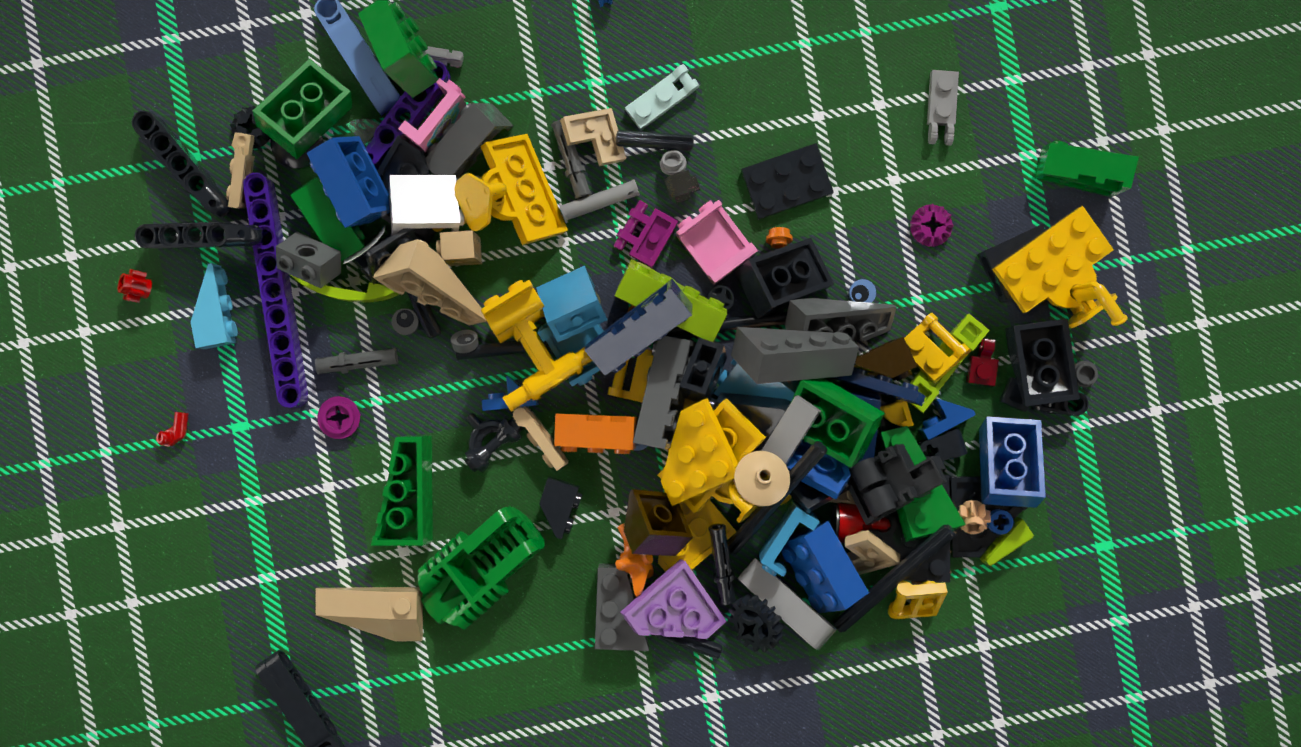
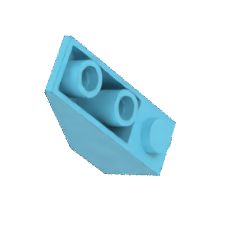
(212, 316)

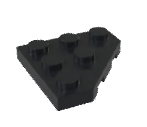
(405, 159)
(974, 545)

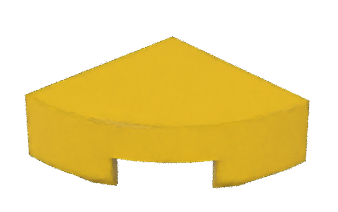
(898, 413)

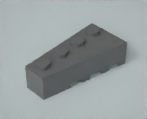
(793, 354)

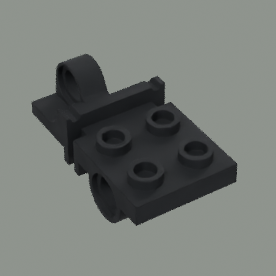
(892, 481)

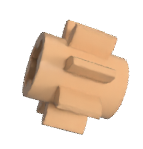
(974, 516)

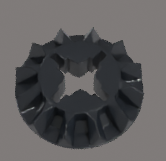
(244, 118)

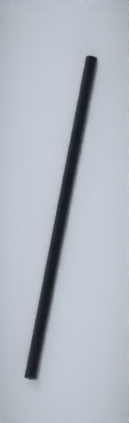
(729, 324)

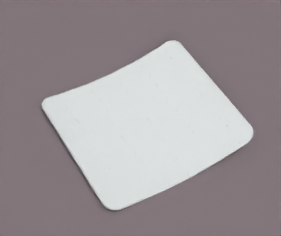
(368, 245)

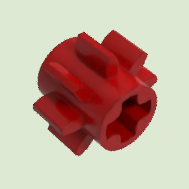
(134, 286)

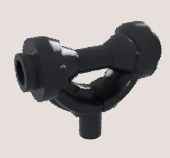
(478, 455)

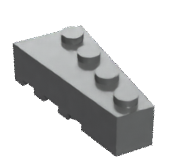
(662, 394)

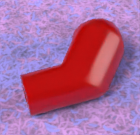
(176, 432)

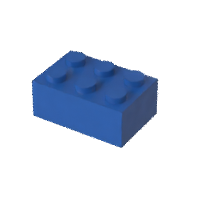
(350, 180)
(1011, 462)
(823, 568)

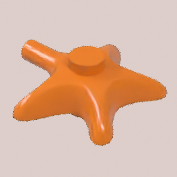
(637, 565)

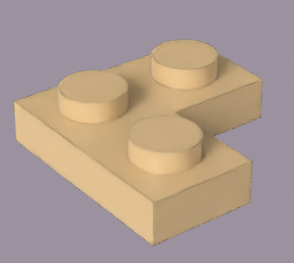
(596, 127)
(869, 552)

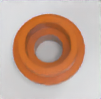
(779, 237)

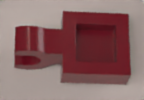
(983, 368)

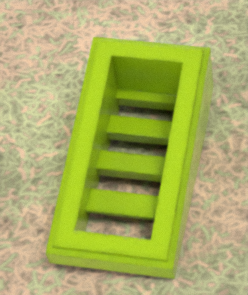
(1007, 542)

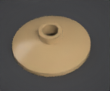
(752, 487)

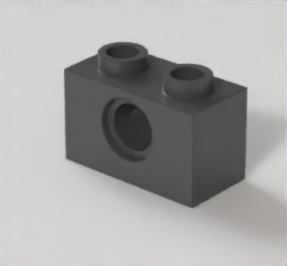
(308, 259)

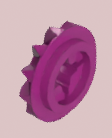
(923, 234)
(331, 427)

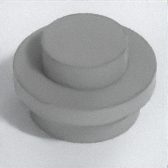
(673, 162)

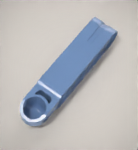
(357, 54)

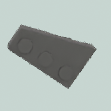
(463, 139)
(613, 595)

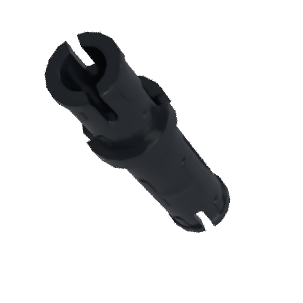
(723, 574)

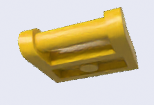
(928, 355)
(639, 379)
(925, 600)

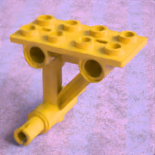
(515, 316)

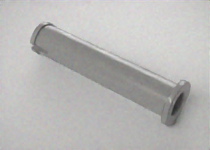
(599, 200)

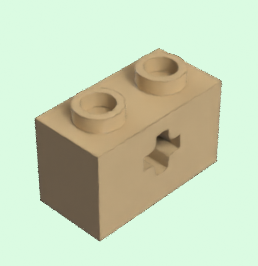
(459, 248)

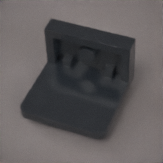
(375, 256)

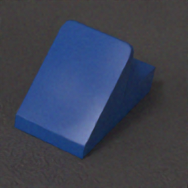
(496, 401)
(950, 416)

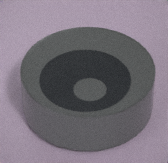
(405, 322)
(464, 341)

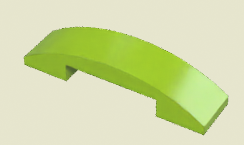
(374, 293)
(967, 331)

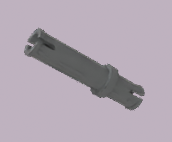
(574, 169)
(346, 362)

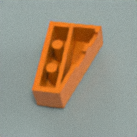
(595, 432)

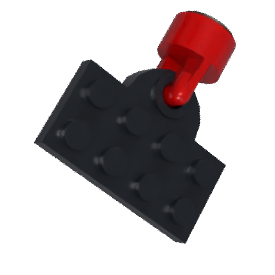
(848, 521)

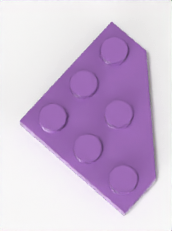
(674, 607)

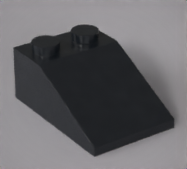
(783, 276)
(1043, 362)

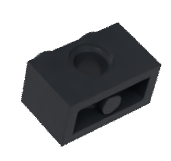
(703, 370)

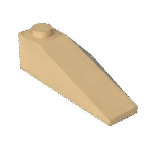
(426, 275)
(382, 611)

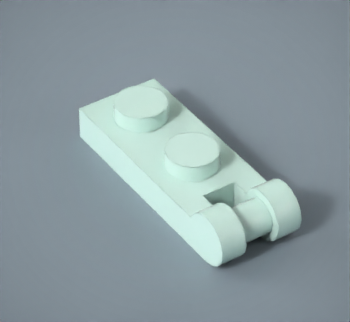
(661, 97)

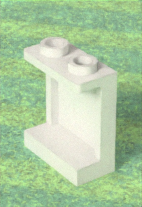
(424, 202)

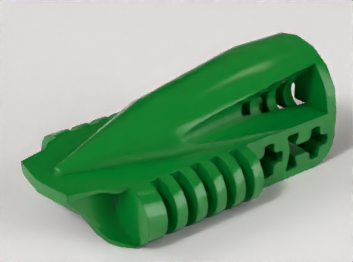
(473, 568)

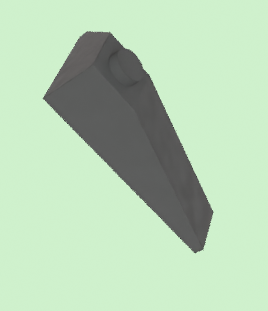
(853, 318)

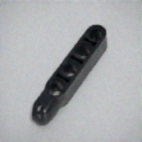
(210, 195)
(189, 235)
(297, 701)

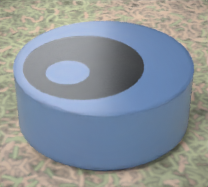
(862, 291)

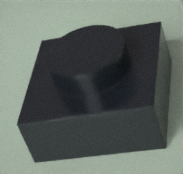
(1011, 395)

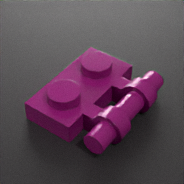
(653, 236)

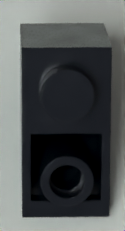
(557, 504)

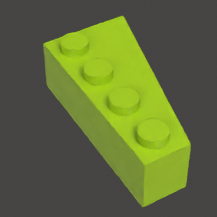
(642, 281)

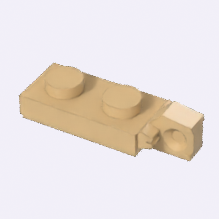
(240, 167)

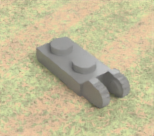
(942, 104)

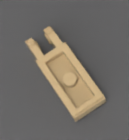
(540, 437)

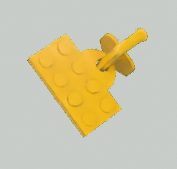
(518, 186)
(1061, 270)
(743, 439)

